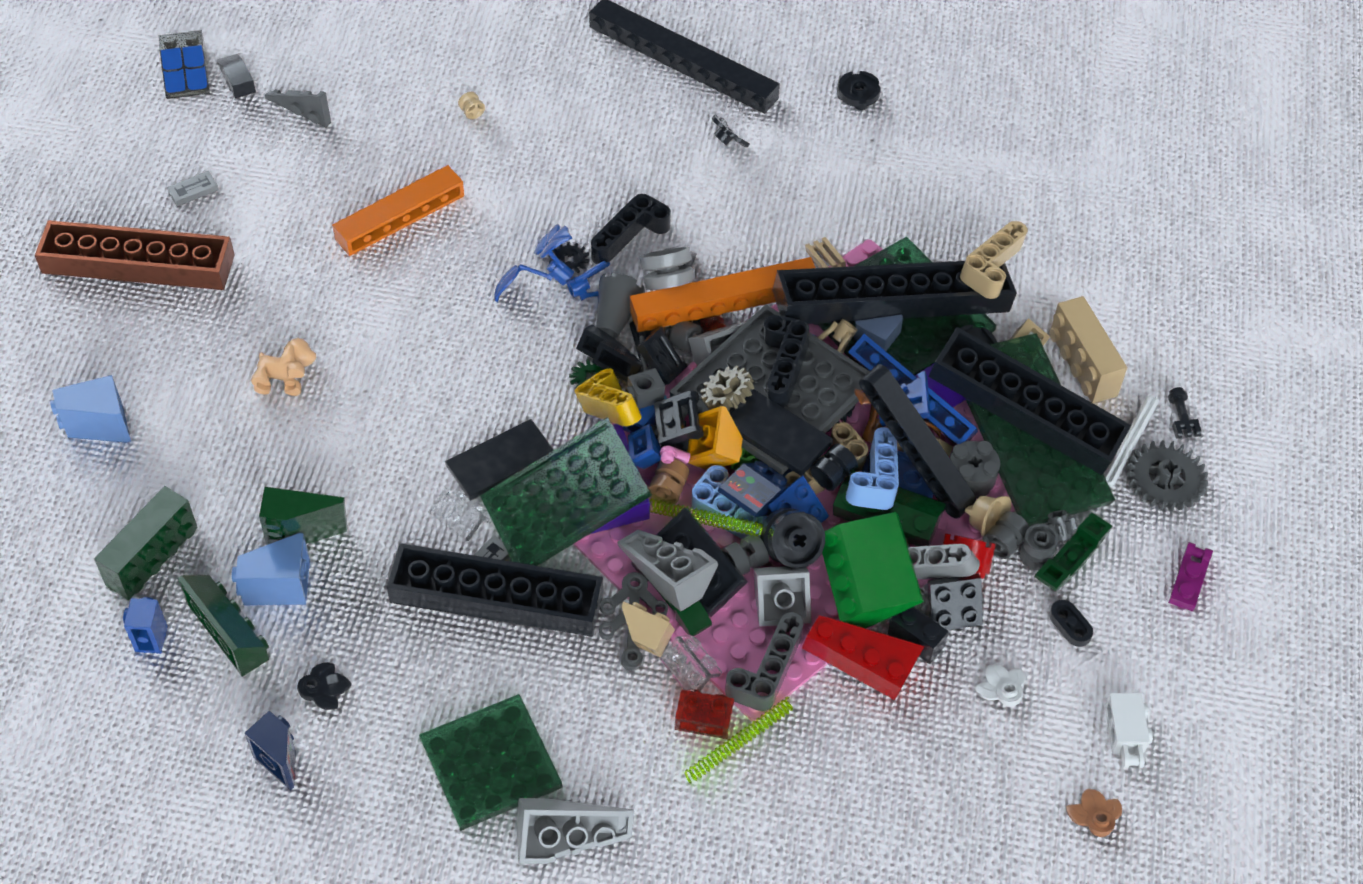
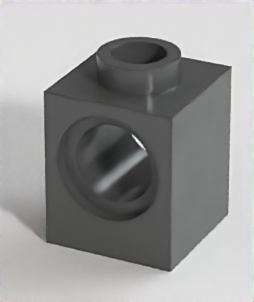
(646, 388)

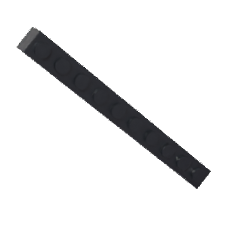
(684, 55)

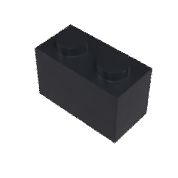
(919, 629)

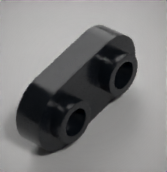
(1072, 624)

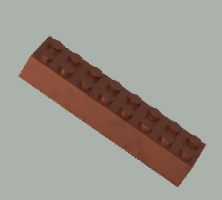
(135, 255)

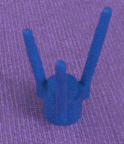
(579, 285)

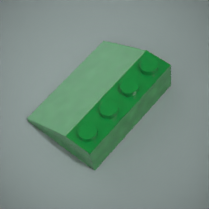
(870, 570)

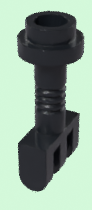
(1178, 396)

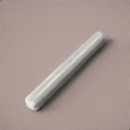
(1131, 439)

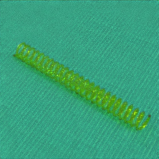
(707, 518)
(748, 736)

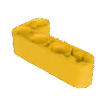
(604, 398)

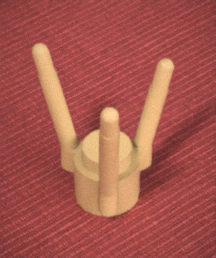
(843, 333)

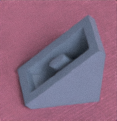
(880, 330)

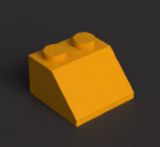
(720, 442)

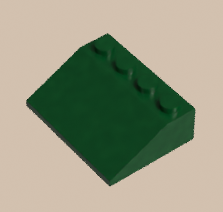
(294, 512)

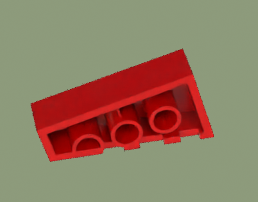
(863, 654)

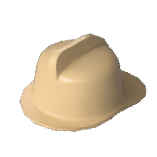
(987, 511)

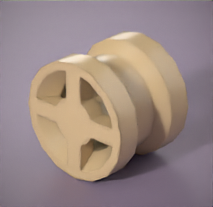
(471, 105)

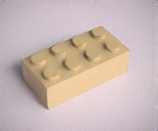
(1087, 350)

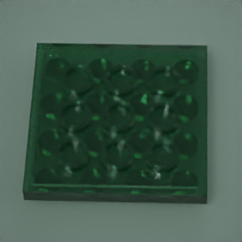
(490, 761)

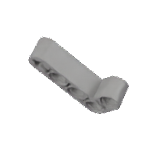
(956, 561)

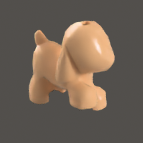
(286, 368)

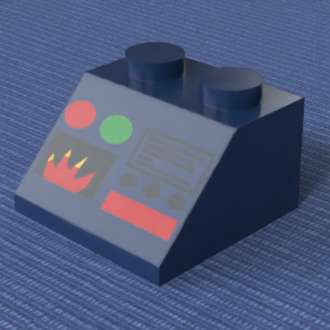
(754, 488)
(274, 747)

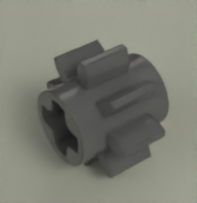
(1062, 524)

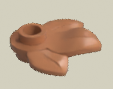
(1095, 812)

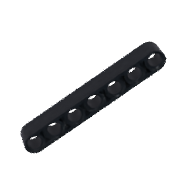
(917, 440)

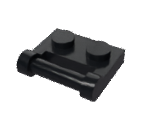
(661, 355)
(670, 419)

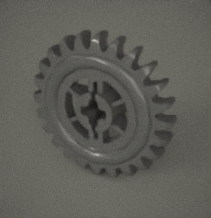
(1171, 464)

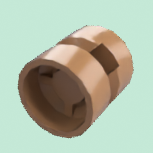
(669, 481)

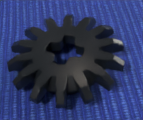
(569, 251)

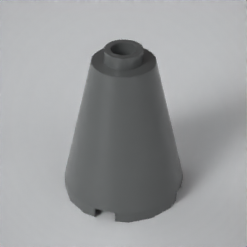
(614, 302)

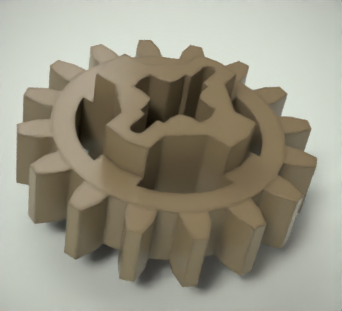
(727, 388)

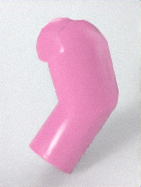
(670, 453)

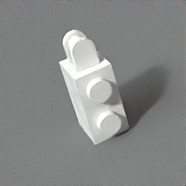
(1128, 727)

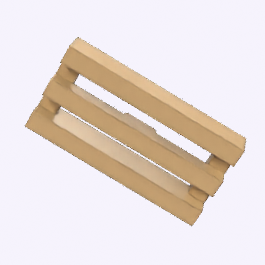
(811, 250)

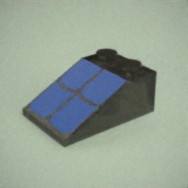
(184, 64)

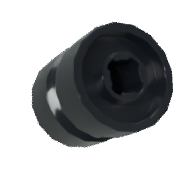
(833, 467)

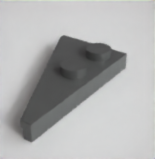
(303, 104)

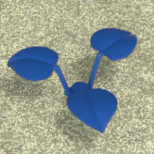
(556, 268)

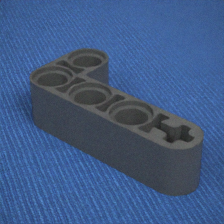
(772, 660)

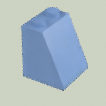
(91, 411)
(274, 573)

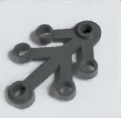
(634, 595)

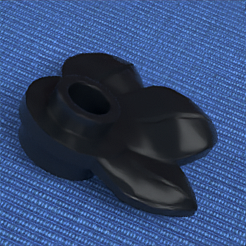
(326, 686)

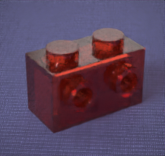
(704, 713)

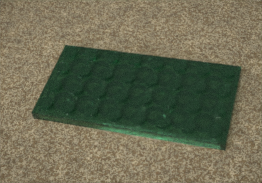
(1032, 471)

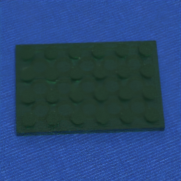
(565, 495)

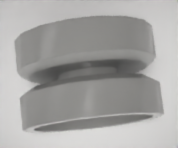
(668, 268)

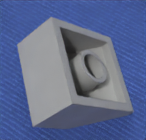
(781, 592)

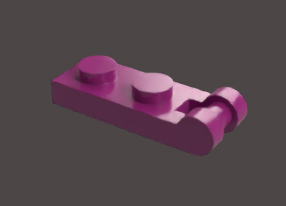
(1190, 577)

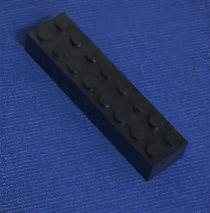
(1029, 401)
(495, 589)

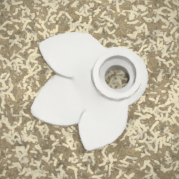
(1002, 685)

